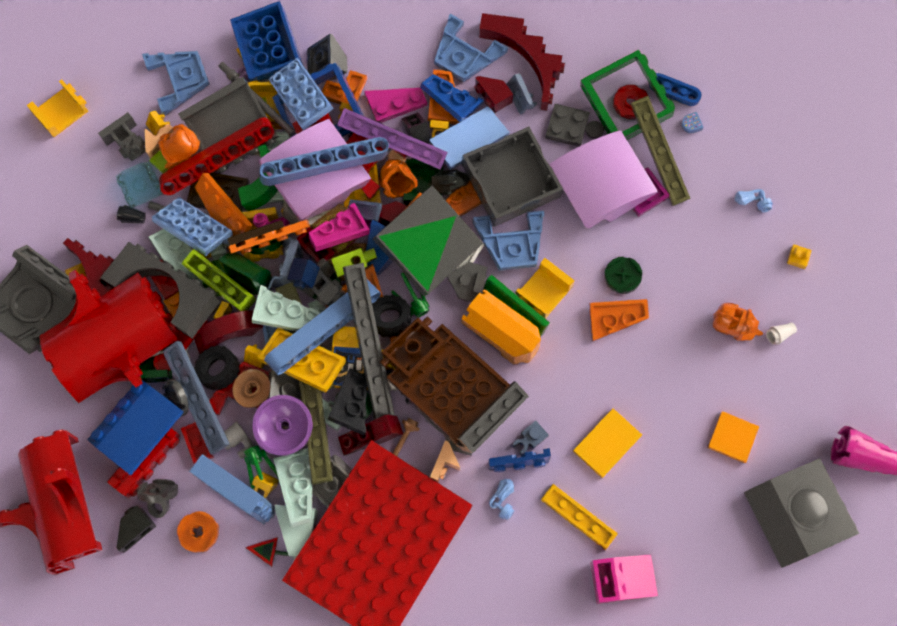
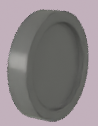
(594, 129)

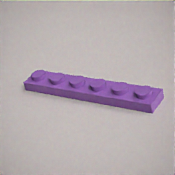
(397, 140)

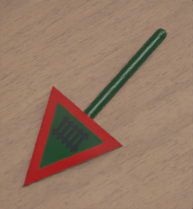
(266, 550)

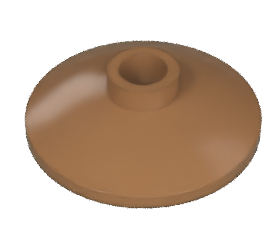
(246, 382)

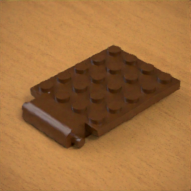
(441, 376)

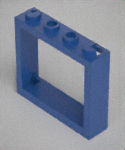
(319, 77)

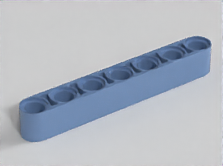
(317, 167)
(314, 333)

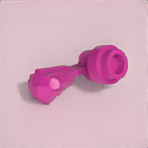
(261, 219)

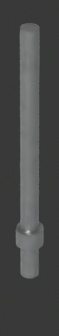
(232, 75)

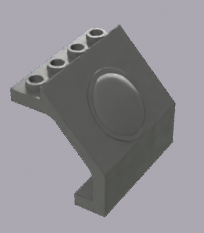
(33, 299)
(489, 419)
(801, 513)

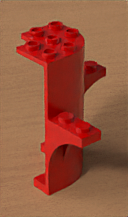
(107, 336)
(55, 504)

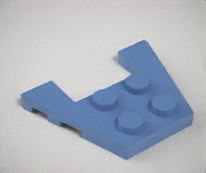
(462, 58)
(185, 75)
(512, 249)

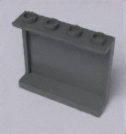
(223, 115)

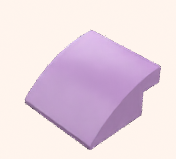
(603, 179)
(319, 192)

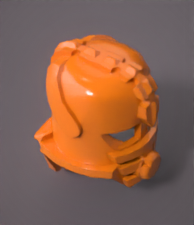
(178, 145)
(396, 178)
(736, 322)

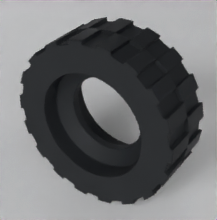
(396, 303)
(225, 377)

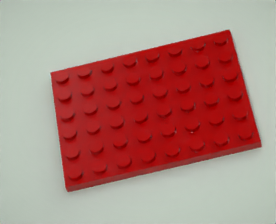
(377, 541)

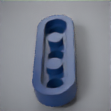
(683, 90)

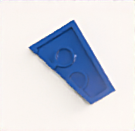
(454, 101)

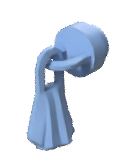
(745, 197)
(504, 489)

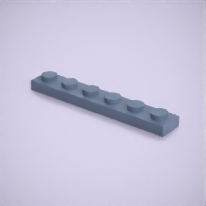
(197, 399)

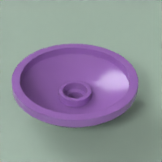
(269, 425)

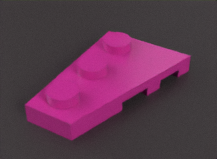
(394, 102)
(343, 228)

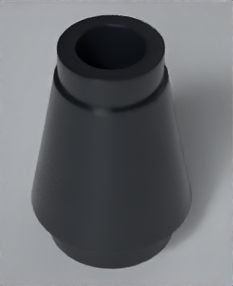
(130, 215)

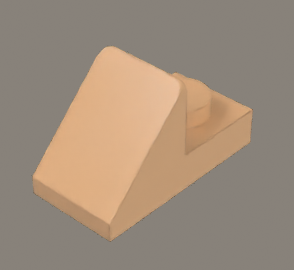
(151, 140)
(446, 458)

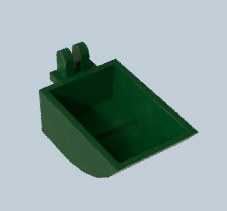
(245, 272)

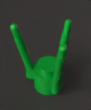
(419, 306)
(254, 457)

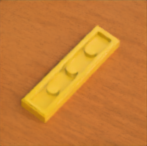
(579, 517)

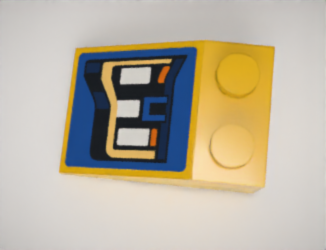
(346, 345)

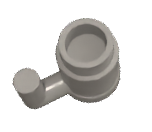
(235, 435)

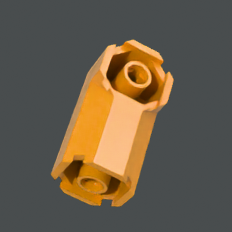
(502, 328)

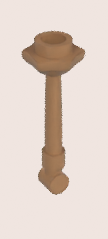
(410, 426)

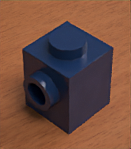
(303, 273)

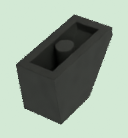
(416, 127)
(133, 528)

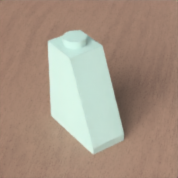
(297, 536)

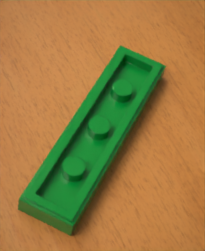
(504, 294)

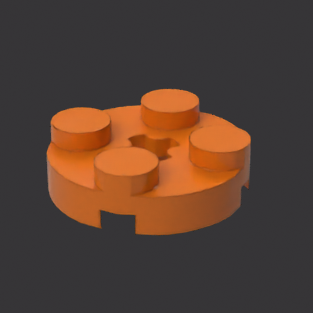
(193, 521)

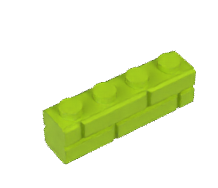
(218, 281)

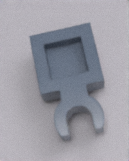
(532, 435)

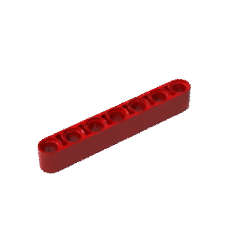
(220, 148)

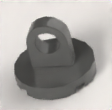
(176, 394)
(157, 492)

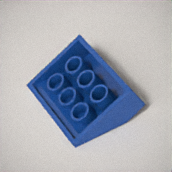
(265, 41)
(135, 426)

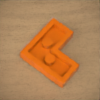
(335, 93)

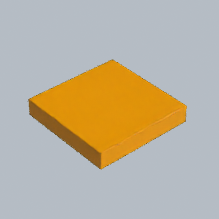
(733, 437)

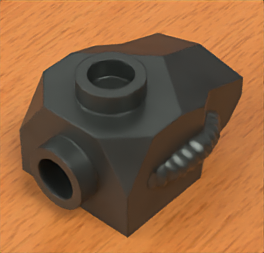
(449, 180)

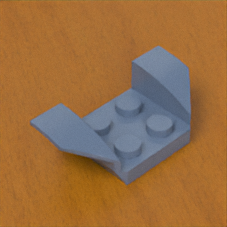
(292, 251)

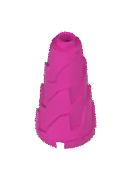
(863, 452)

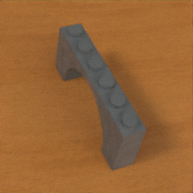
(194, 302)

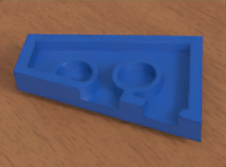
(500, 464)

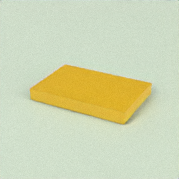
(607, 443)

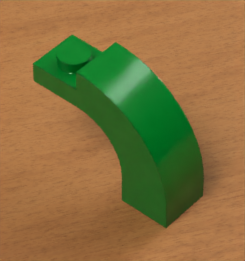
(257, 194)

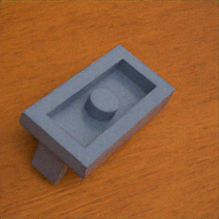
(521, 96)

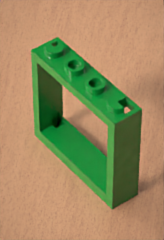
(600, 110)

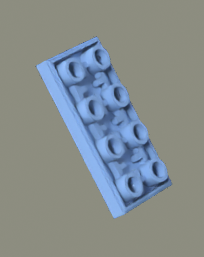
(300, 94)
(470, 134)
(192, 226)

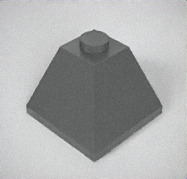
(326, 52)

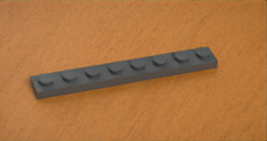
(368, 340)

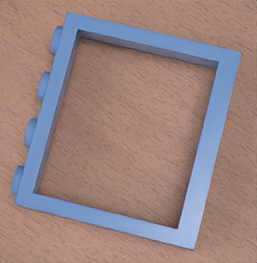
(233, 489)

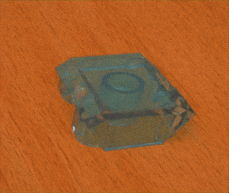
(139, 184)

